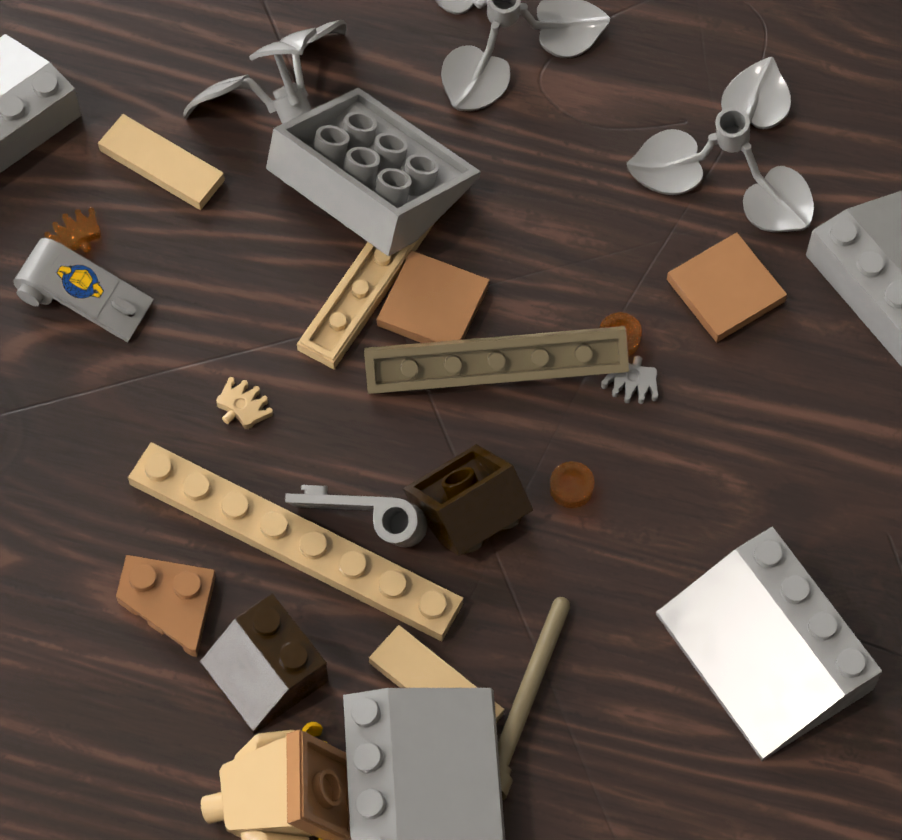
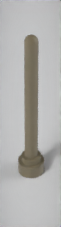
(529, 688)

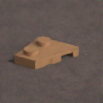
(169, 597)

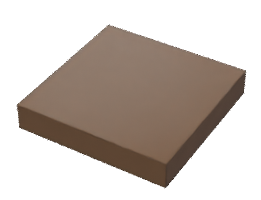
(726, 287)
(432, 300)
(317, 787)

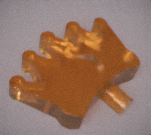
(76, 233)

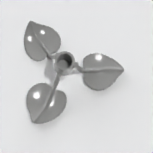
(478, 79)
(755, 96)
(290, 99)

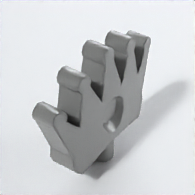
(637, 378)

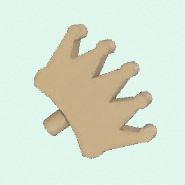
(243, 404)

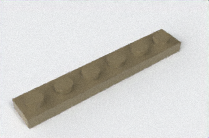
(496, 359)

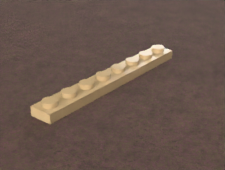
(296, 541)

